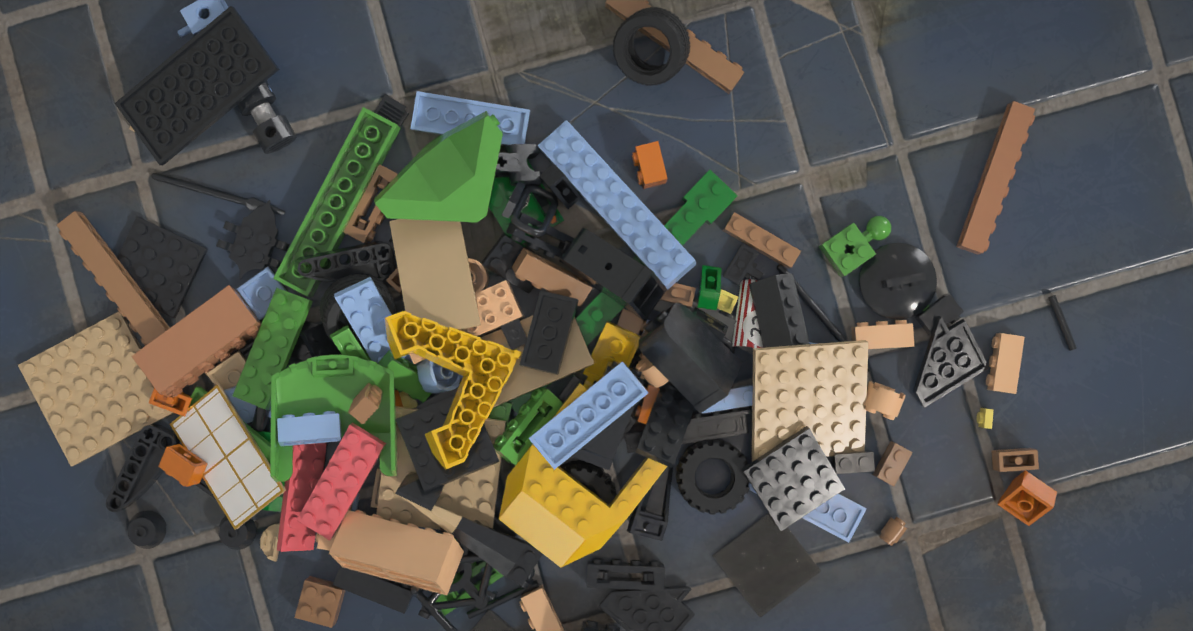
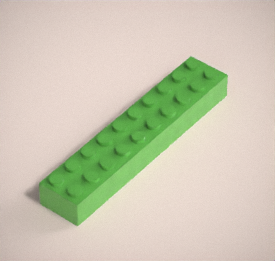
(338, 197)

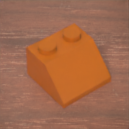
(1028, 498)

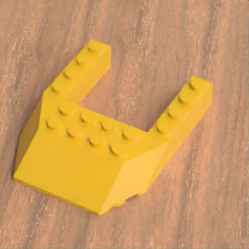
(560, 512)

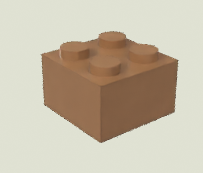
(320, 602)

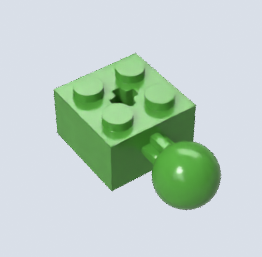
(860, 250)

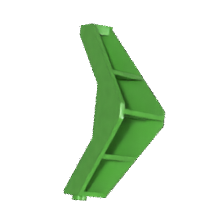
(448, 176)

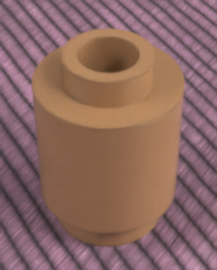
(893, 530)

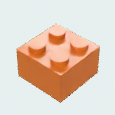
(650, 165)

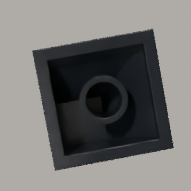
(413, 491)

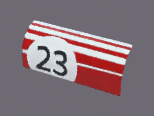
(746, 328)

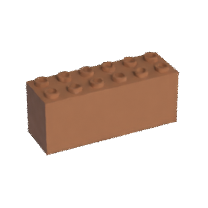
(198, 342)

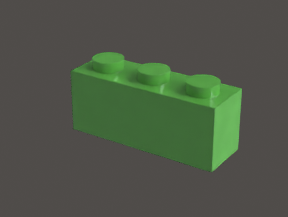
(405, 376)

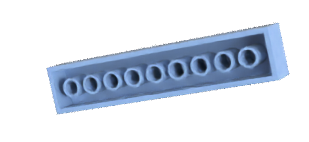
(617, 204)

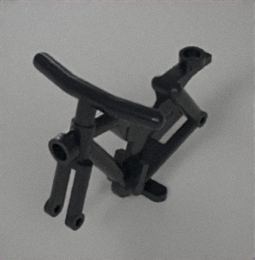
(478, 598)

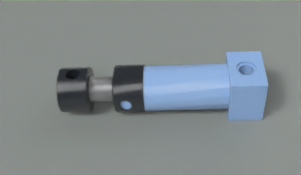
(257, 103)

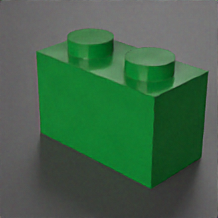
(709, 287)

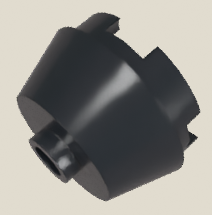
(147, 529)
(238, 538)

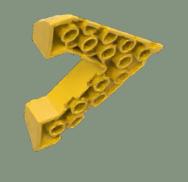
(484, 373)

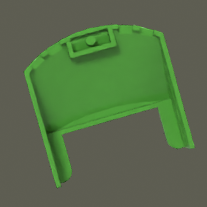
(331, 385)

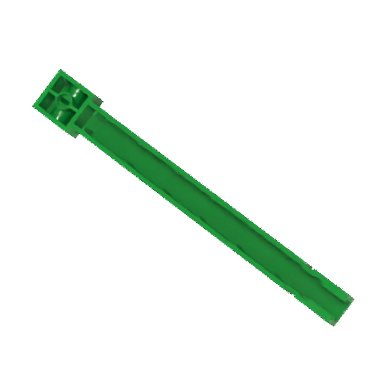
(702, 204)

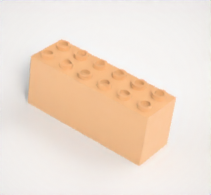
(495, 308)
(397, 551)

